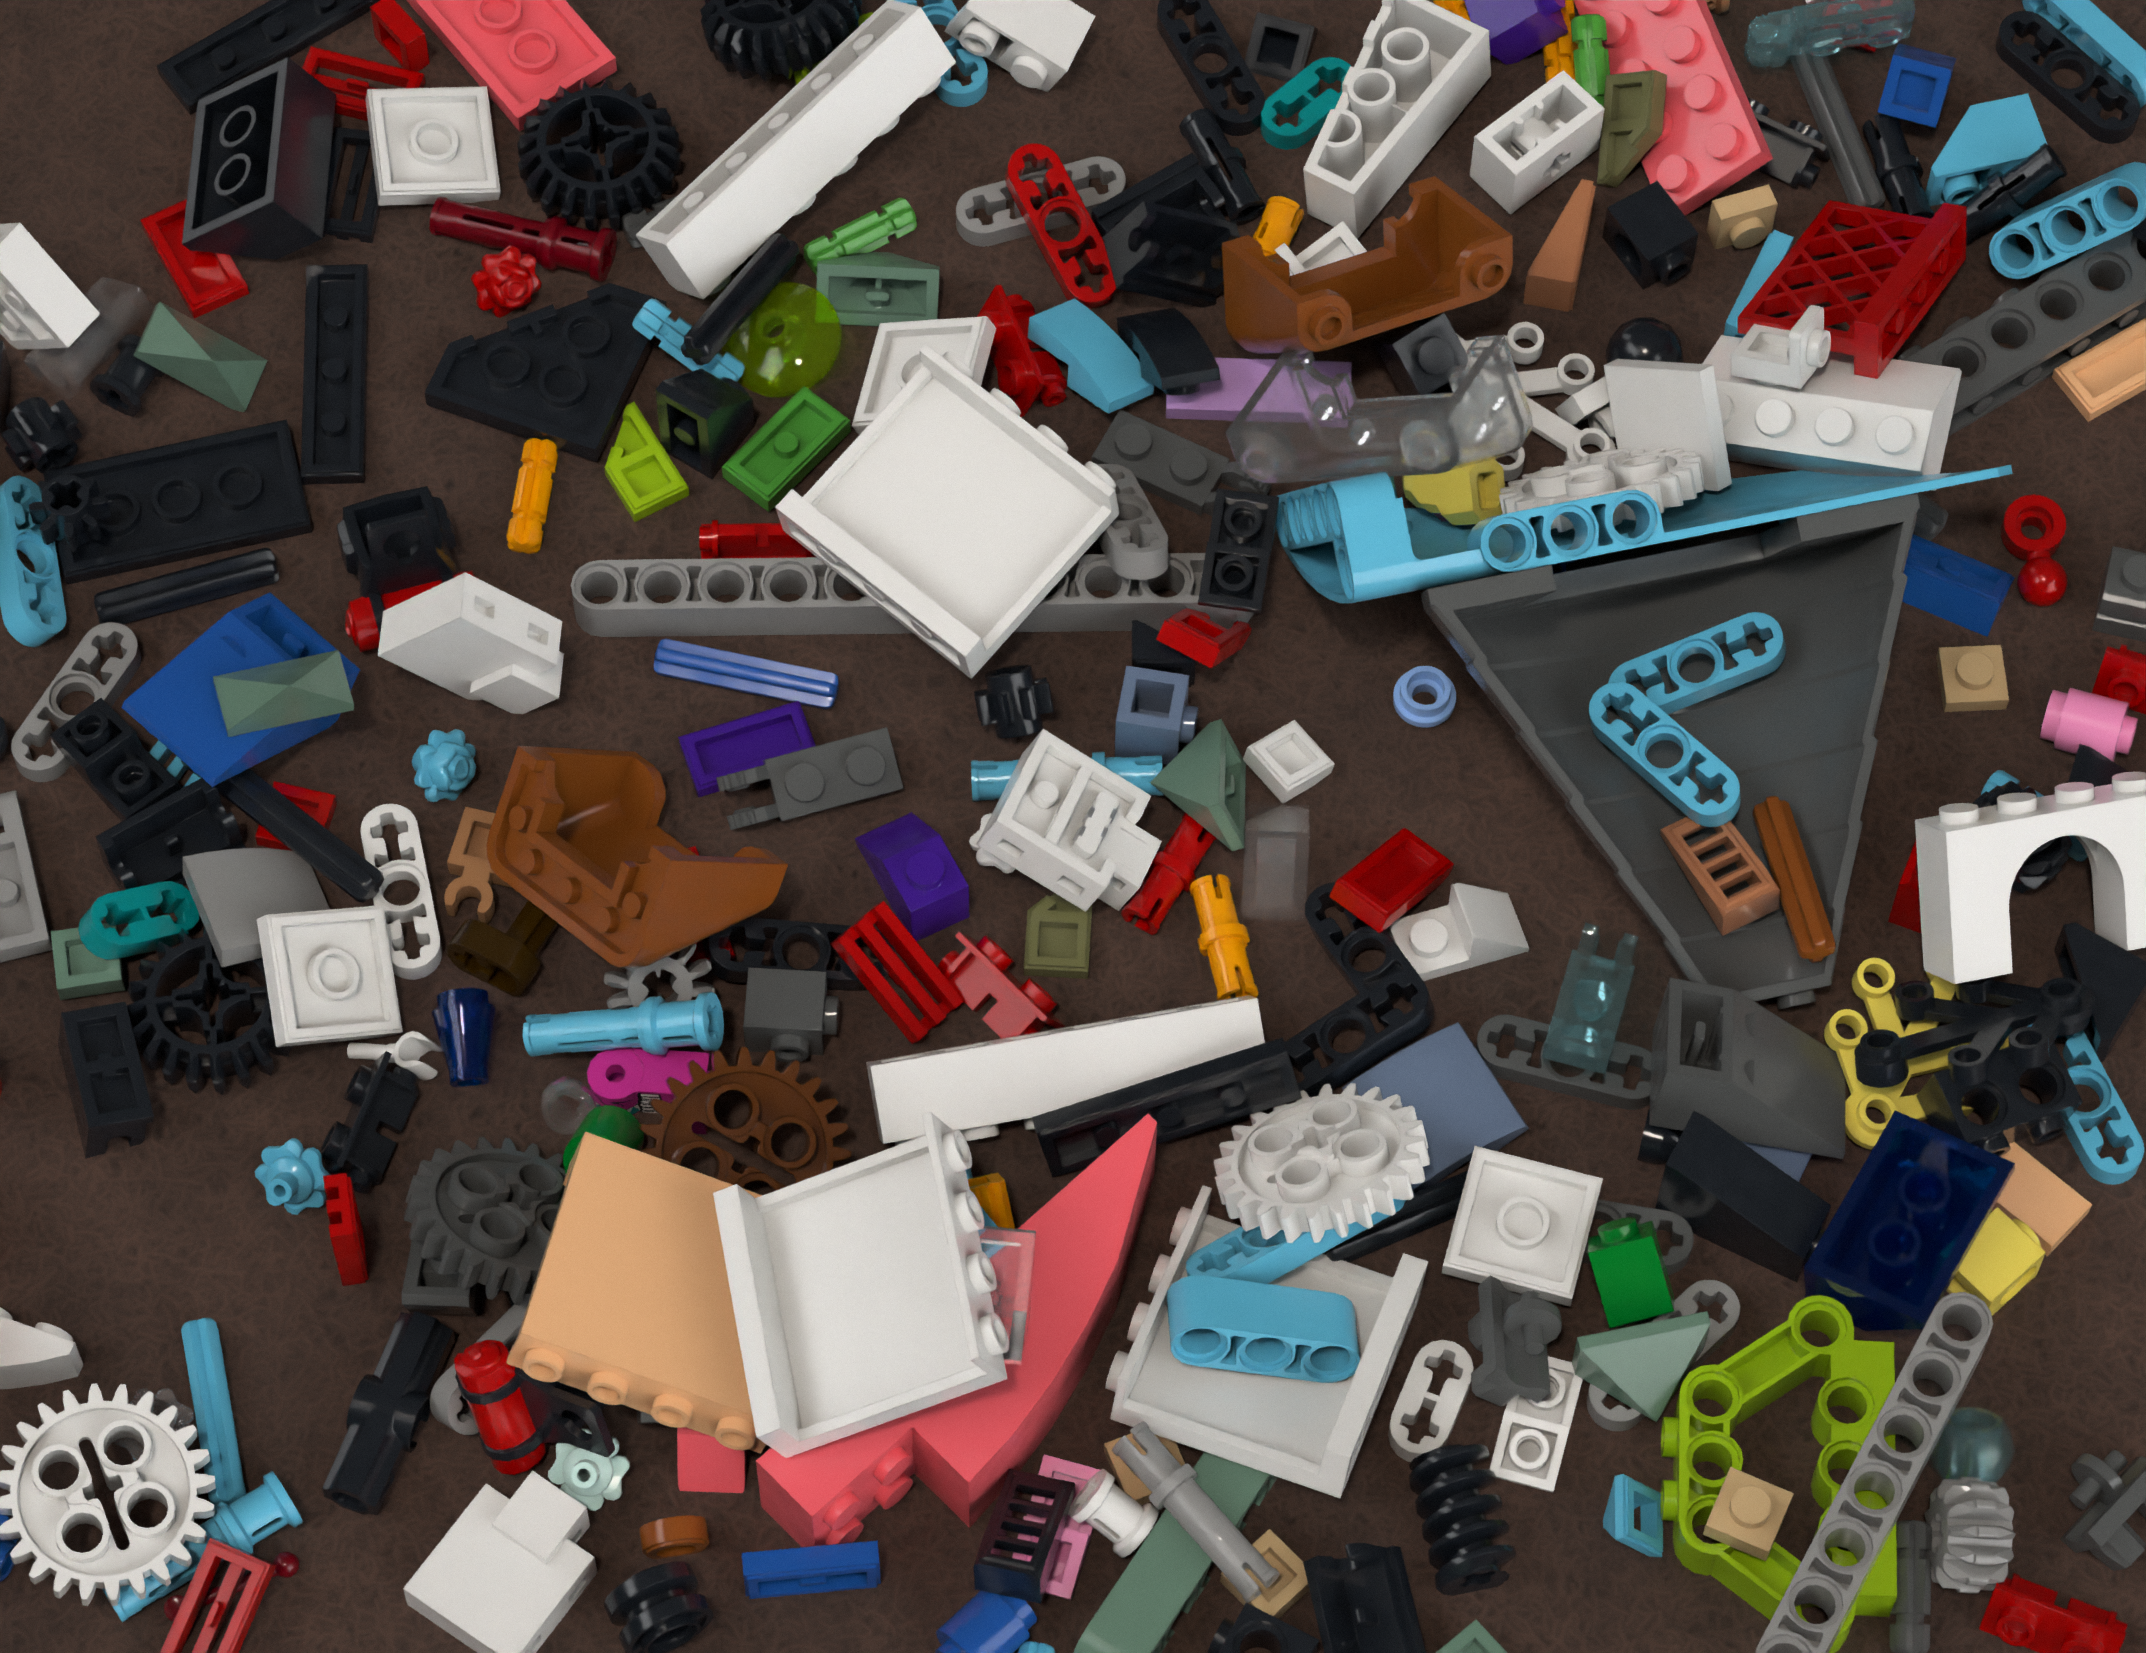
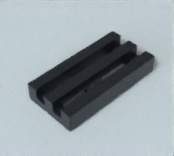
(345, 226)

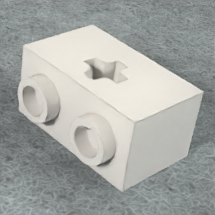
(1536, 142)

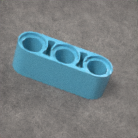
(2053, 234)
(1262, 1329)

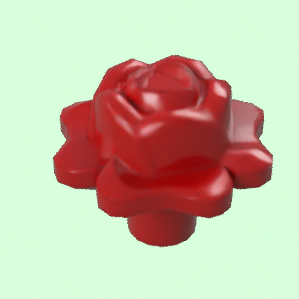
(505, 281)

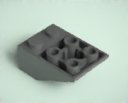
(1744, 1072)

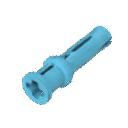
(652, 1025)
(238, 1524)

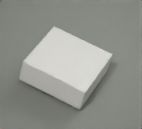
(1288, 761)

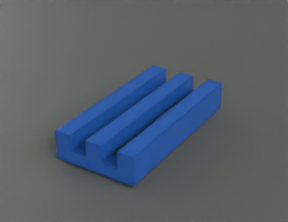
(811, 1569)

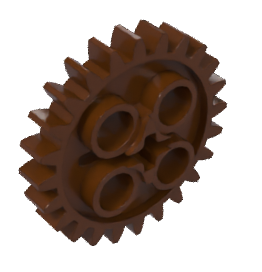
(772, 1101)

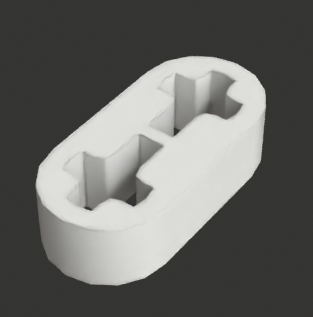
(1416, 1395)

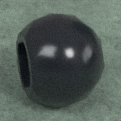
(1645, 340)

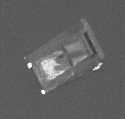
(1275, 861)
(1013, 1262)

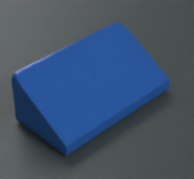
(1954, 585)

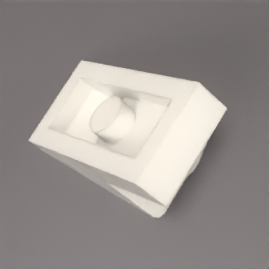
(1466, 933)

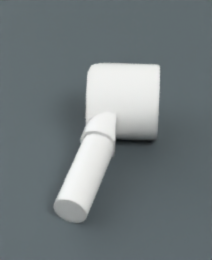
(404, 1053)

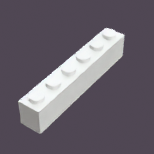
(796, 149)
(1050, 1069)

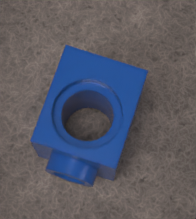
(1916, 85)

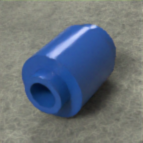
(987, 1625)

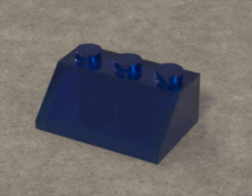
(1905, 1225)

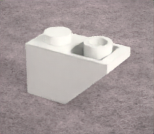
(1023, 36)

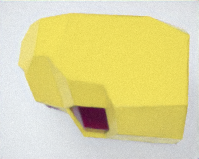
(1458, 495)

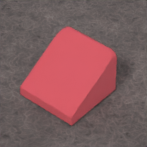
(708, 1465)

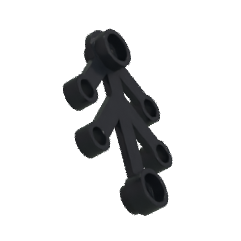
(2054, 1009)

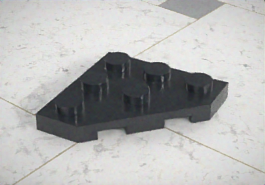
(550, 371)

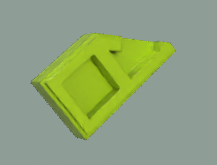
(642, 469)

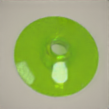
(797, 355)

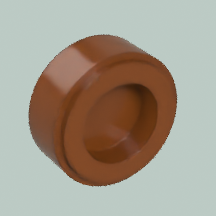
(674, 1536)

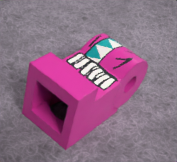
(633, 1077)

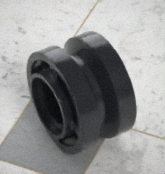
(658, 1608)

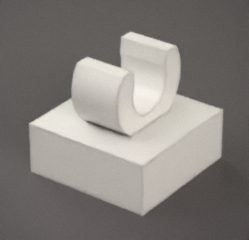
(1589, 404)

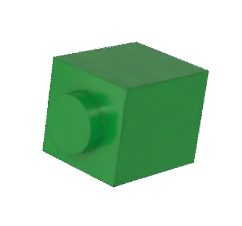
(1630, 1271)

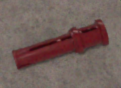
(550, 242)

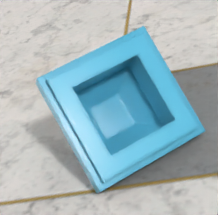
(1619, 1516)

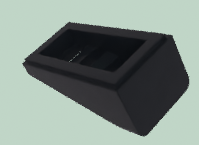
(1015, 1576)

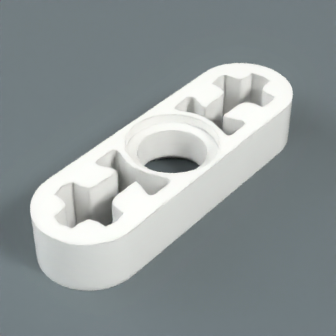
(404, 869)

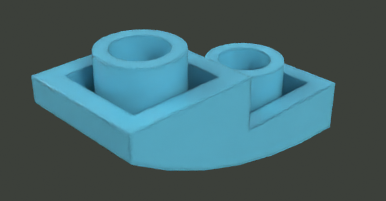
(1097, 358)

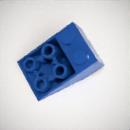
(182, 703)

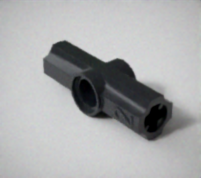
(388, 1413)

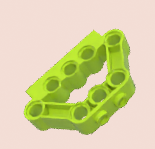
(1853, 1375)

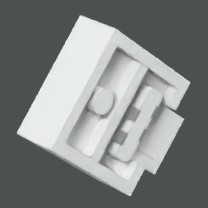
(36, 297)
(477, 644)
(1071, 826)
(506, 1569)

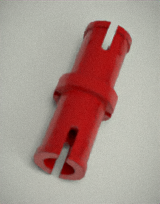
(1169, 875)

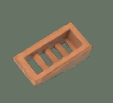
(1557, 267)
(1741, 907)

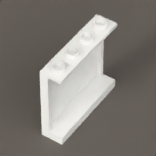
(953, 512)
(862, 1292)
(1257, 1420)

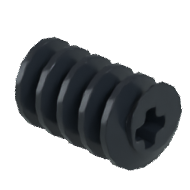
(1457, 1518)

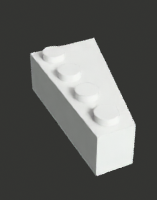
(1394, 106)

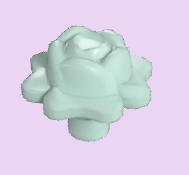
(589, 1475)

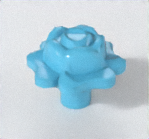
(444, 765)
(292, 1176)

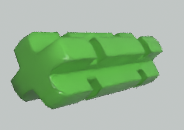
(1590, 58)
(863, 233)

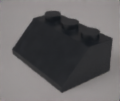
(260, 165)

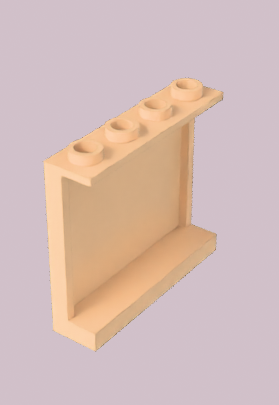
(639, 1295)

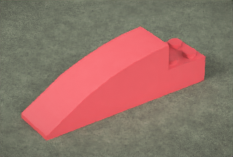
(974, 1439)

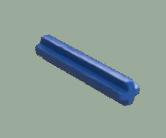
(746, 673)

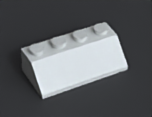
(1839, 417)

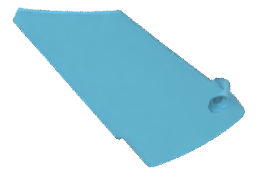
(1363, 544)

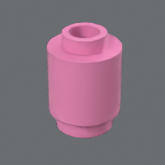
(2089, 721)

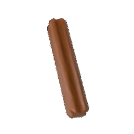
(1794, 879)

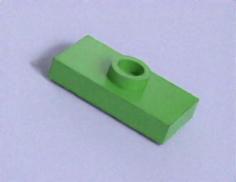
(786, 448)

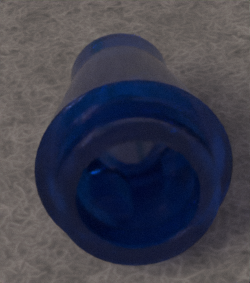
(465, 1033)

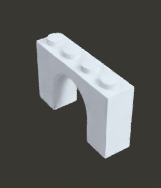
(1974, 854)

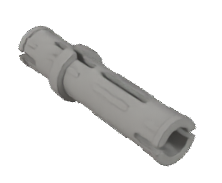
(1195, 1511)

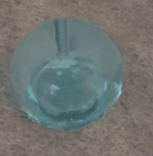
(1974, 1446)

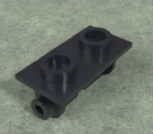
(1791, 148)
(376, 1100)

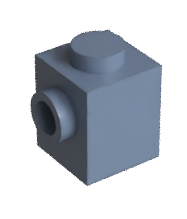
(1154, 714)

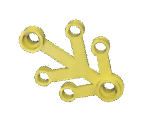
(1883, 1016)

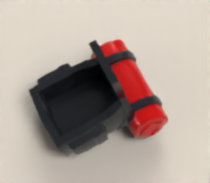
(397, 550)
(523, 1413)

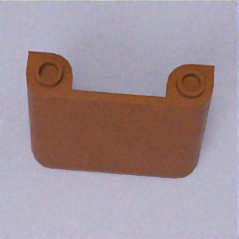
(1430, 263)
(588, 852)

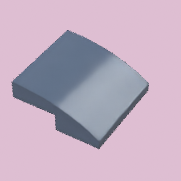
(1451, 1095)

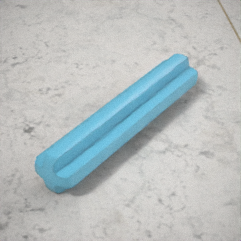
(213, 1408)

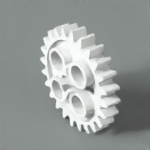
(1660, 474)
(1322, 1163)
(161, 1473)

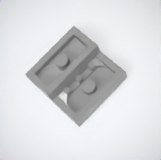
(243, 885)

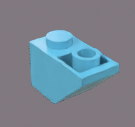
(1987, 140)

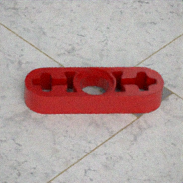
(1027, 194)

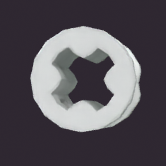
(1113, 1513)

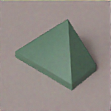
(879, 288)
(200, 357)
(283, 693)
(1209, 784)
(1643, 1361)

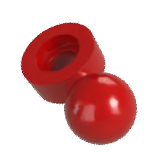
(2041, 579)

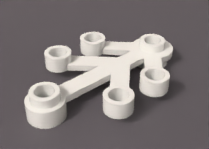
(1548, 382)

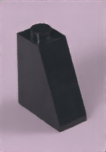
(1741, 1199)

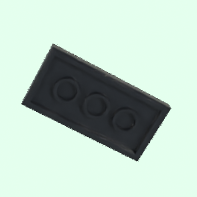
(190, 501)

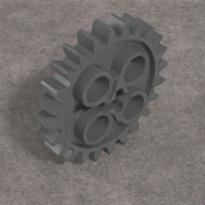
(486, 1213)

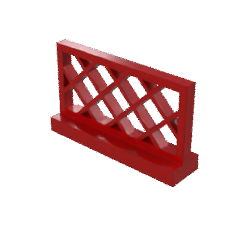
(1898, 293)

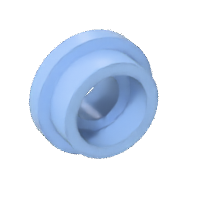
(1424, 680)

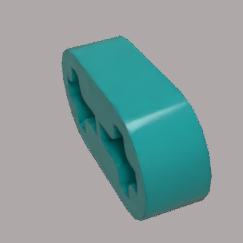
(1299, 94)
(135, 908)

